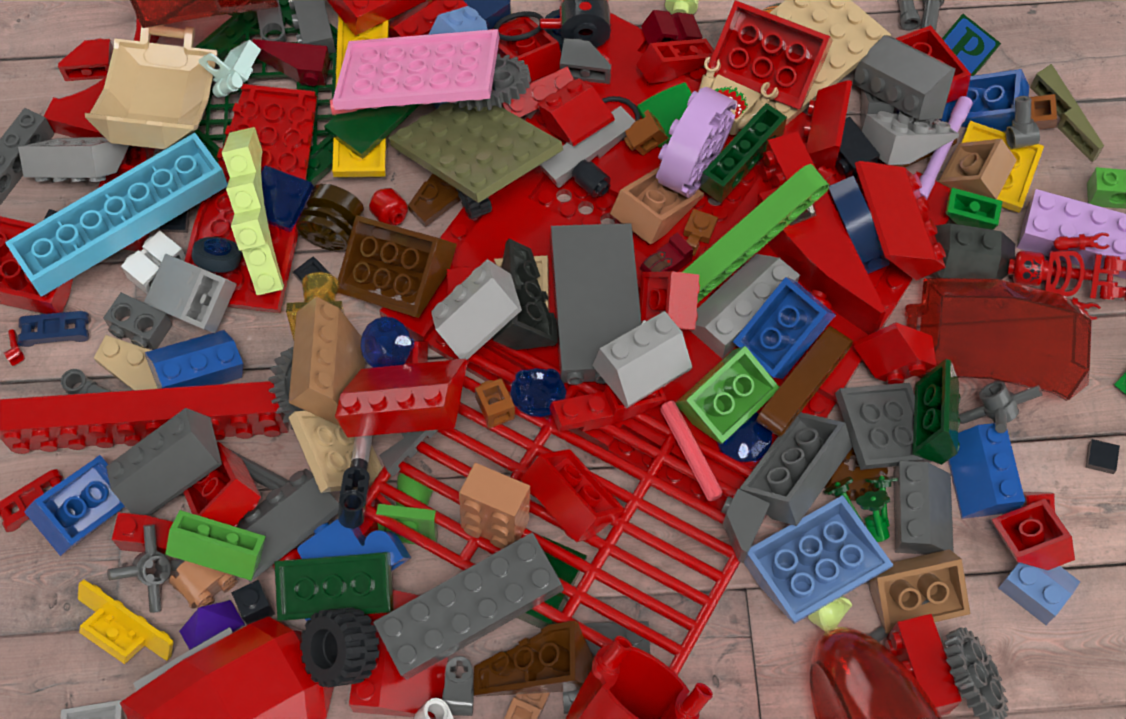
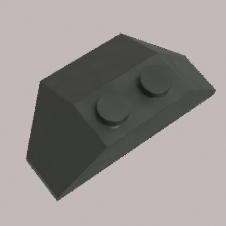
(974, 252)

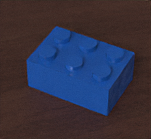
(784, 327)

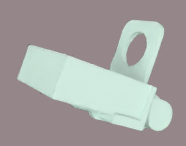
(233, 70)

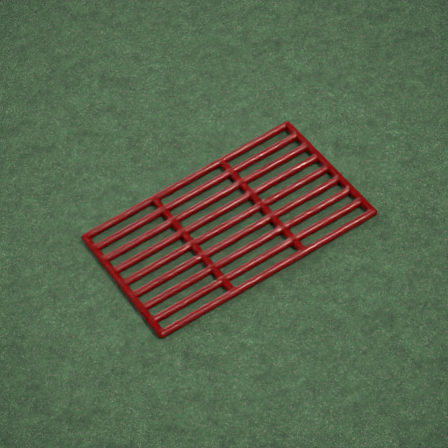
(621, 524)

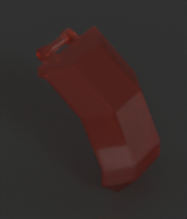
(1006, 333)

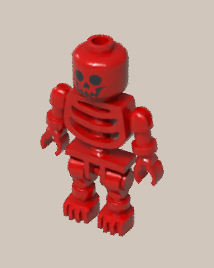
(1032, 268)

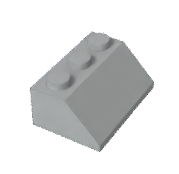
(476, 309)
(643, 359)

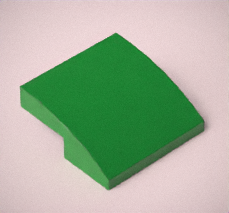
(667, 106)

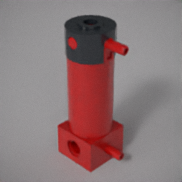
(582, 20)

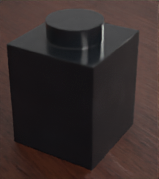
(253, 602)

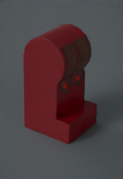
(670, 257)

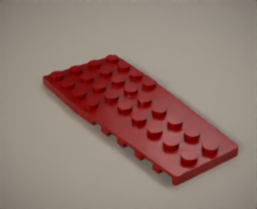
(285, 132)

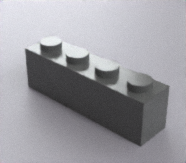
(313, 23)

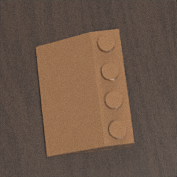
(324, 358)

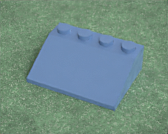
(816, 560)

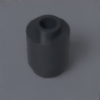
(591, 178)

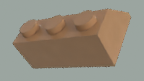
(912, 581)

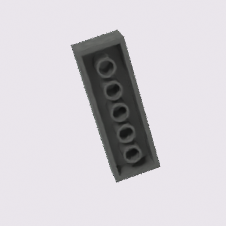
(468, 606)

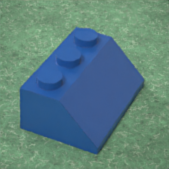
(196, 362)
(985, 473)

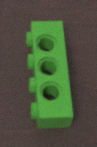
(1107, 188)

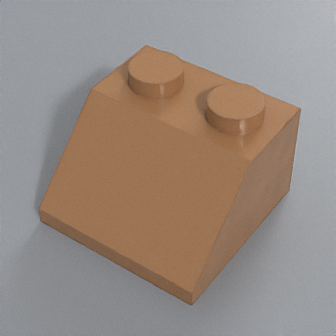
(979, 167)

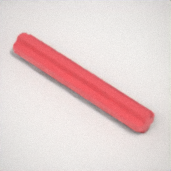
(691, 451)

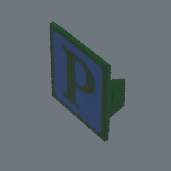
(970, 43)

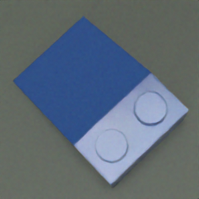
(992, 99)
(75, 506)

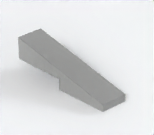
(560, 166)

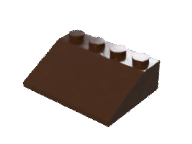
(393, 266)

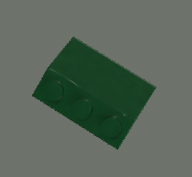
(937, 414)

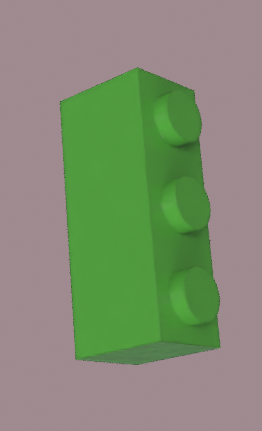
(215, 545)

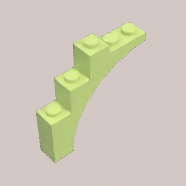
(250, 225)

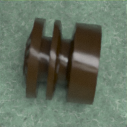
(329, 217)

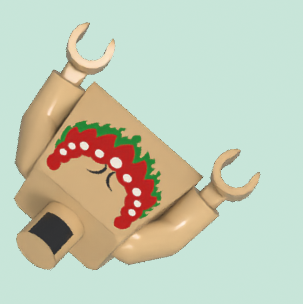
(748, 100)

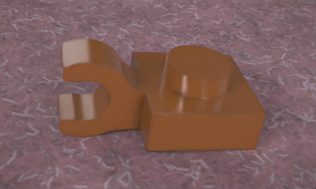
(699, 229)

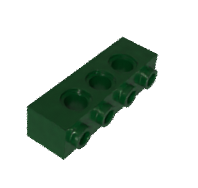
(742, 153)

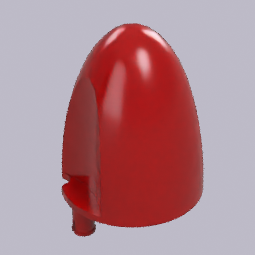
(635, 686)

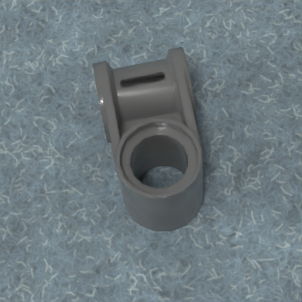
(459, 691)

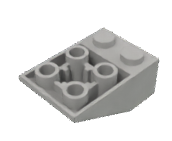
(904, 138)
(190, 293)

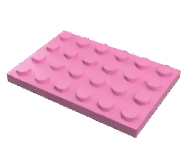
(417, 70)

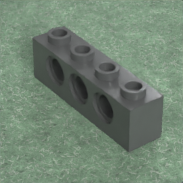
(25, 130)

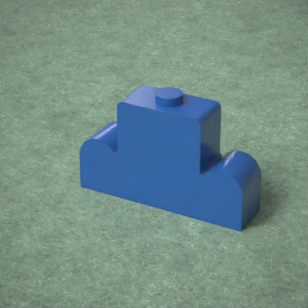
(338, 540)

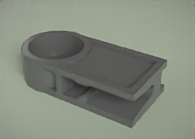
(271, 20)

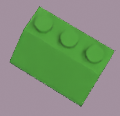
(728, 395)

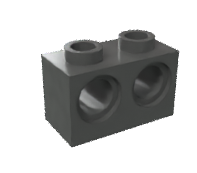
(140, 318)

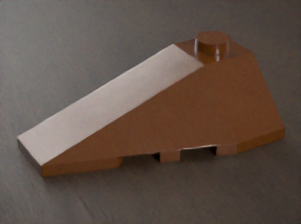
(545, 663)

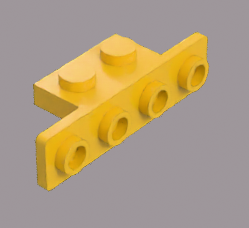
(119, 629)

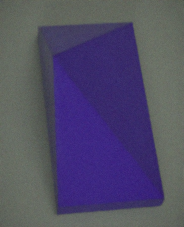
(209, 622)

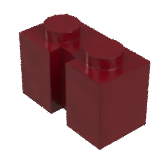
(664, 27)

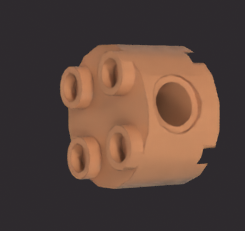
(201, 583)

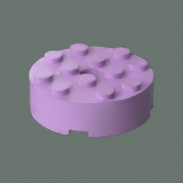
(695, 140)

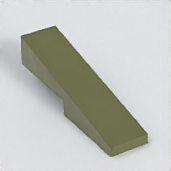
(1073, 121)

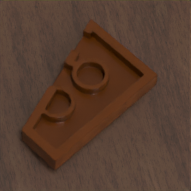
(433, 200)

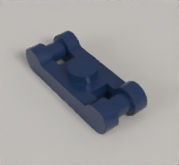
(53, 328)

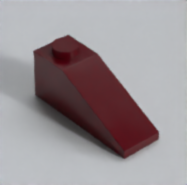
(299, 61)

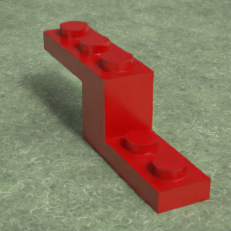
(538, 92)

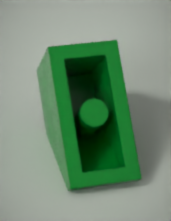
(973, 209)

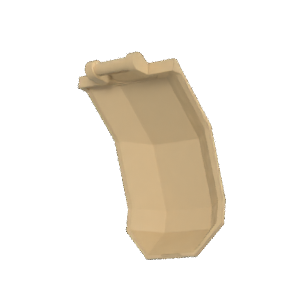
(153, 90)

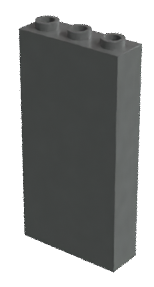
(592, 293)

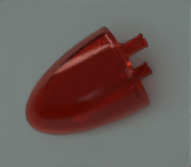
(863, 680)

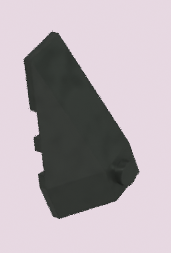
(534, 324)

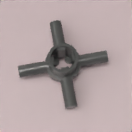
(999, 404)
(145, 560)

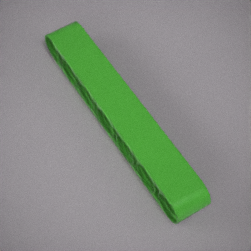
(758, 228)

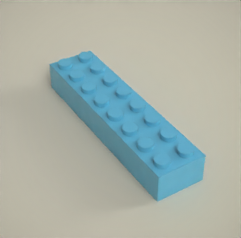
(117, 214)

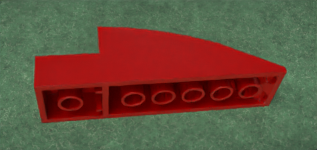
(820, 245)

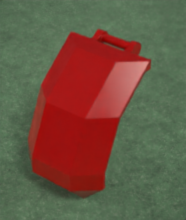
(238, 677)

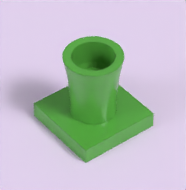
(418, 519)

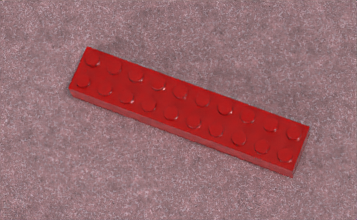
(132, 415)

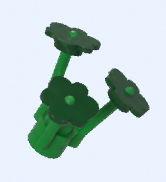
(873, 501)

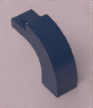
(859, 223)

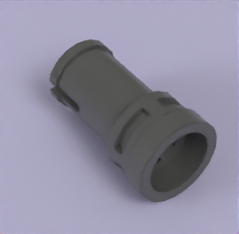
(909, 15)

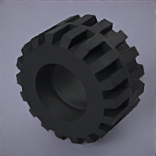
(339, 647)

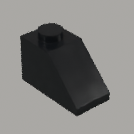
(854, 148)

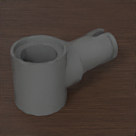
(1024, 130)
(76, 376)

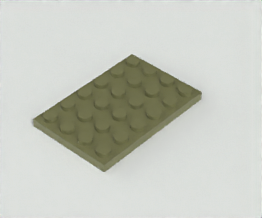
(475, 148)

